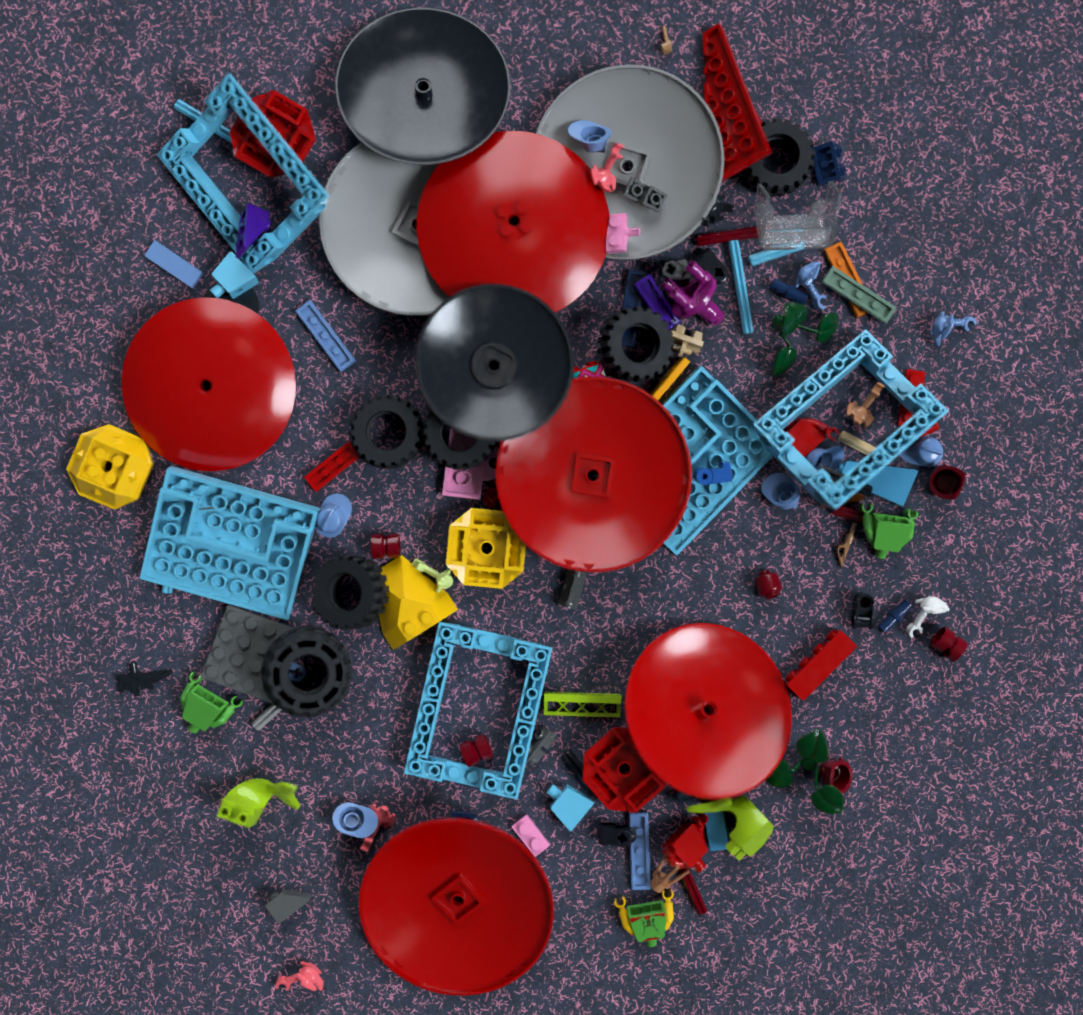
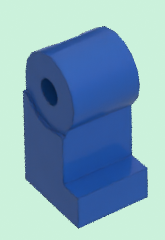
(713, 475)

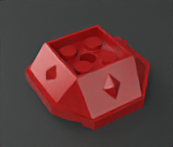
(288, 119)
(614, 788)

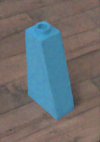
(890, 484)

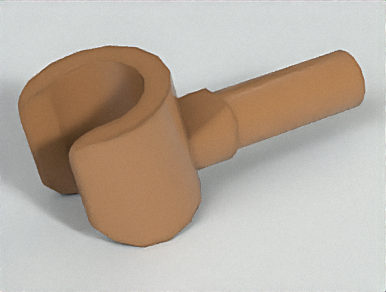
(665, 47)

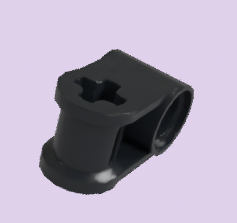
(709, 262)
(863, 616)
(612, 835)

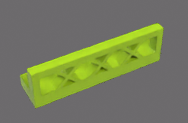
(582, 698)

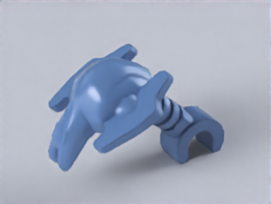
(805, 277)
(943, 325)

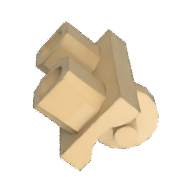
(685, 343)

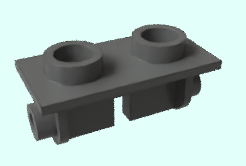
(572, 589)
(544, 738)

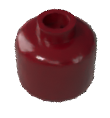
(768, 584)

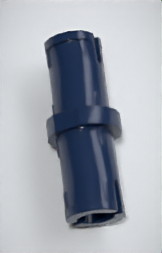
(788, 291)
(895, 616)

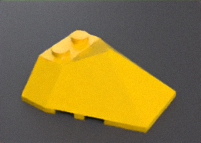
(411, 602)

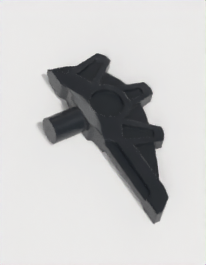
(138, 681)

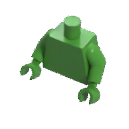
(887, 531)
(203, 707)

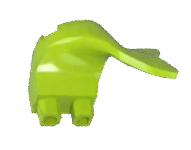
(248, 799)
(751, 825)

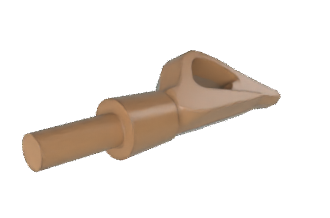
(847, 542)

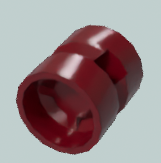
(385, 546)
(952, 646)
(476, 750)

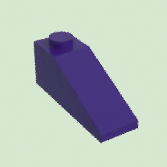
(251, 226)

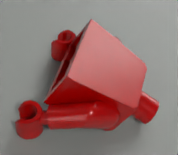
(808, 434)
(687, 845)

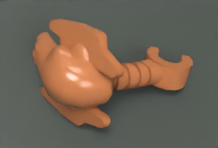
(859, 413)

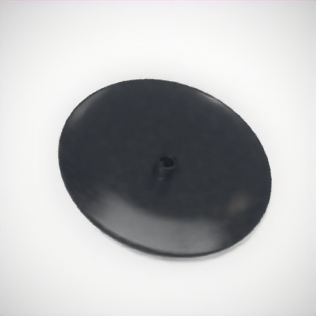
(414, 51)

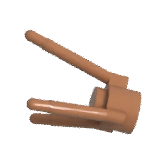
(661, 880)

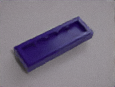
(655, 300)

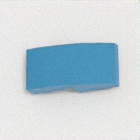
(717, 831)

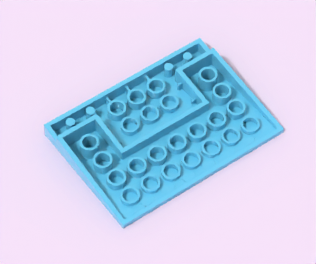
(715, 431)
(231, 554)

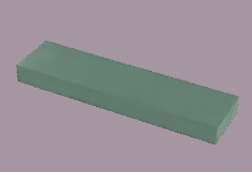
(858, 295)

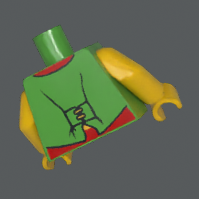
(647, 920)

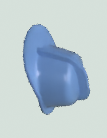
(590, 134)
(923, 452)
(829, 457)
(781, 491)
(333, 515)
(355, 820)

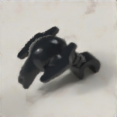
(716, 210)

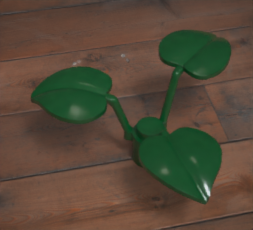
(793, 316)
(814, 750)

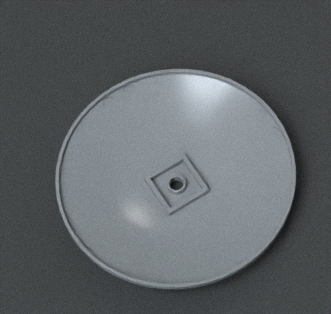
(664, 135)
(372, 234)

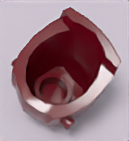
(947, 482)
(836, 773)

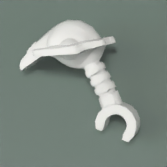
(928, 605)

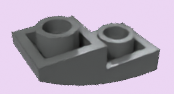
(644, 194)

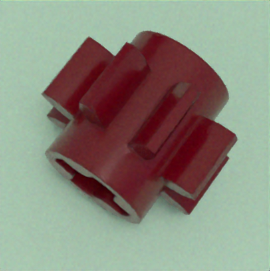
(491, 499)

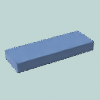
(173, 264)

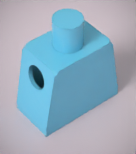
(232, 277)
(569, 804)

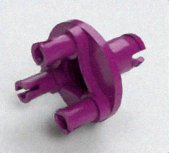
(695, 296)

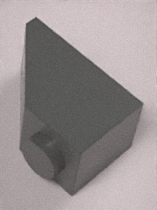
(285, 903)

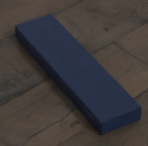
(631, 299)

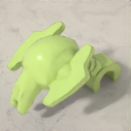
(443, 579)

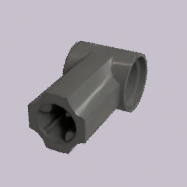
(676, 270)

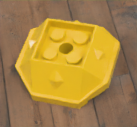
(129, 470)
(466, 554)

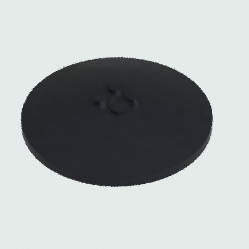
(503, 327)

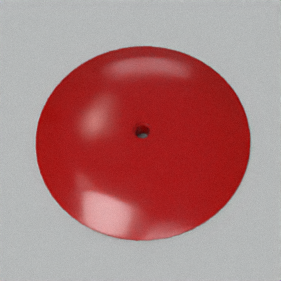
(248, 378)
(746, 704)

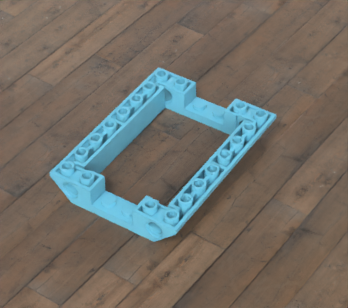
(186, 142)
(876, 359)
(490, 781)

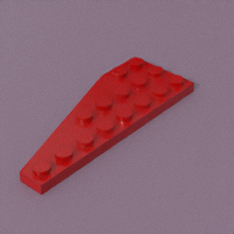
(731, 105)

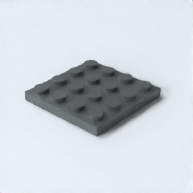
(240, 650)

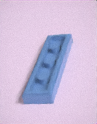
(325, 336)
(640, 851)

